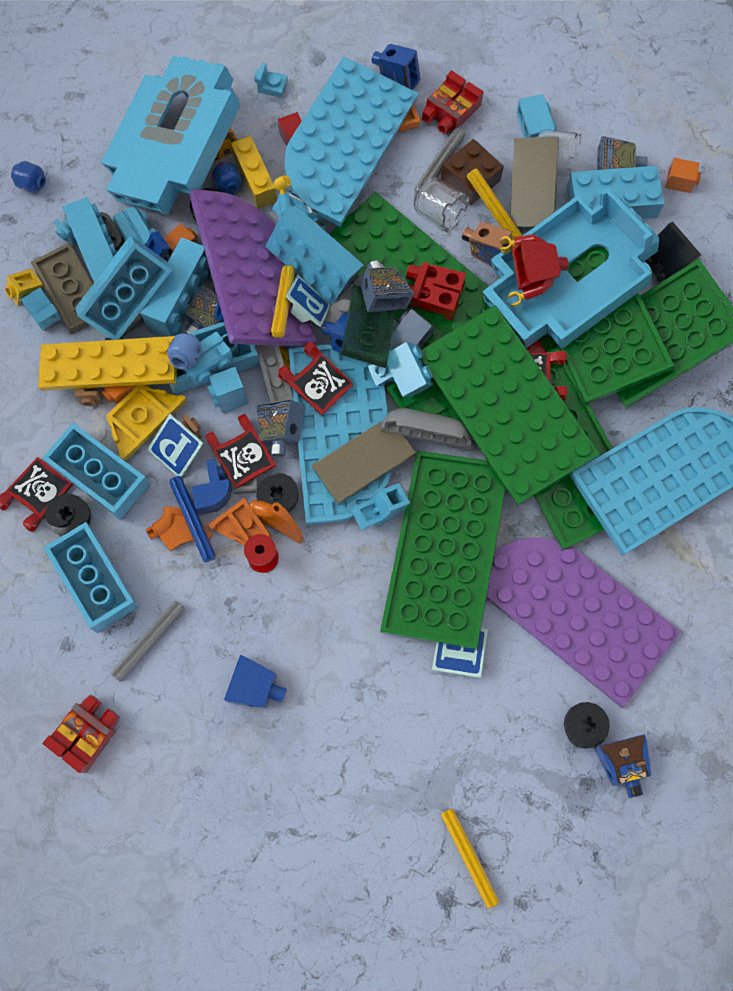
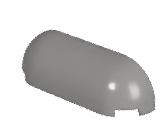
(427, 427)

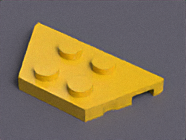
(140, 417)

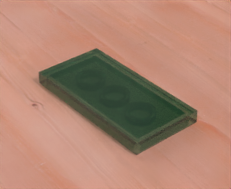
(366, 333)

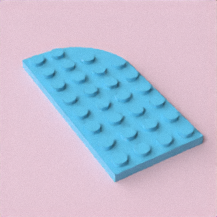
(345, 138)
(321, 435)
(659, 475)

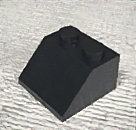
(673, 253)

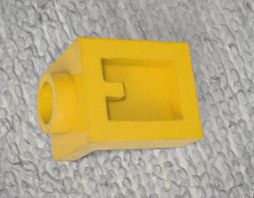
(21, 284)

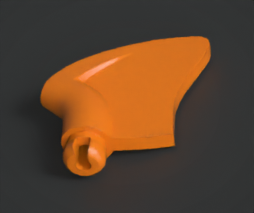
(277, 517)
(173, 529)

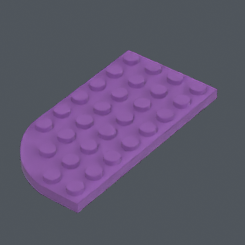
(244, 269)
(580, 614)

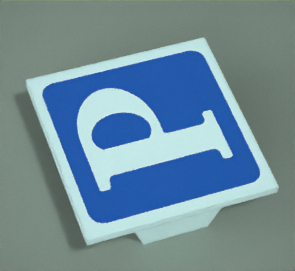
(307, 302)
(175, 446)
(460, 660)

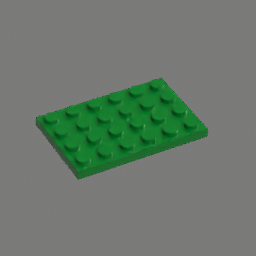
(692, 322)

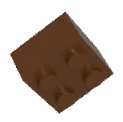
(464, 161)

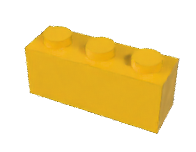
(254, 172)

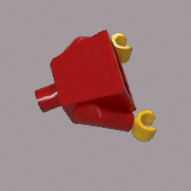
(534, 264)

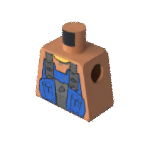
(485, 241)

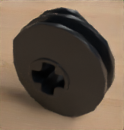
(282, 485)
(65, 505)
(576, 731)

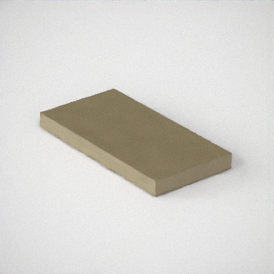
(534, 180)
(64, 282)
(362, 462)

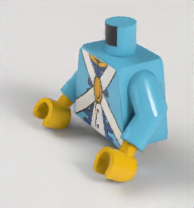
(289, 199)

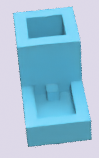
(40, 308)
(382, 508)

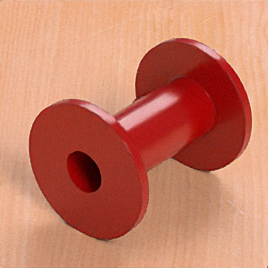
(261, 553)

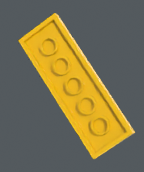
(106, 364)

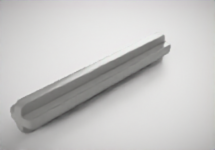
(443, 155)
(147, 640)

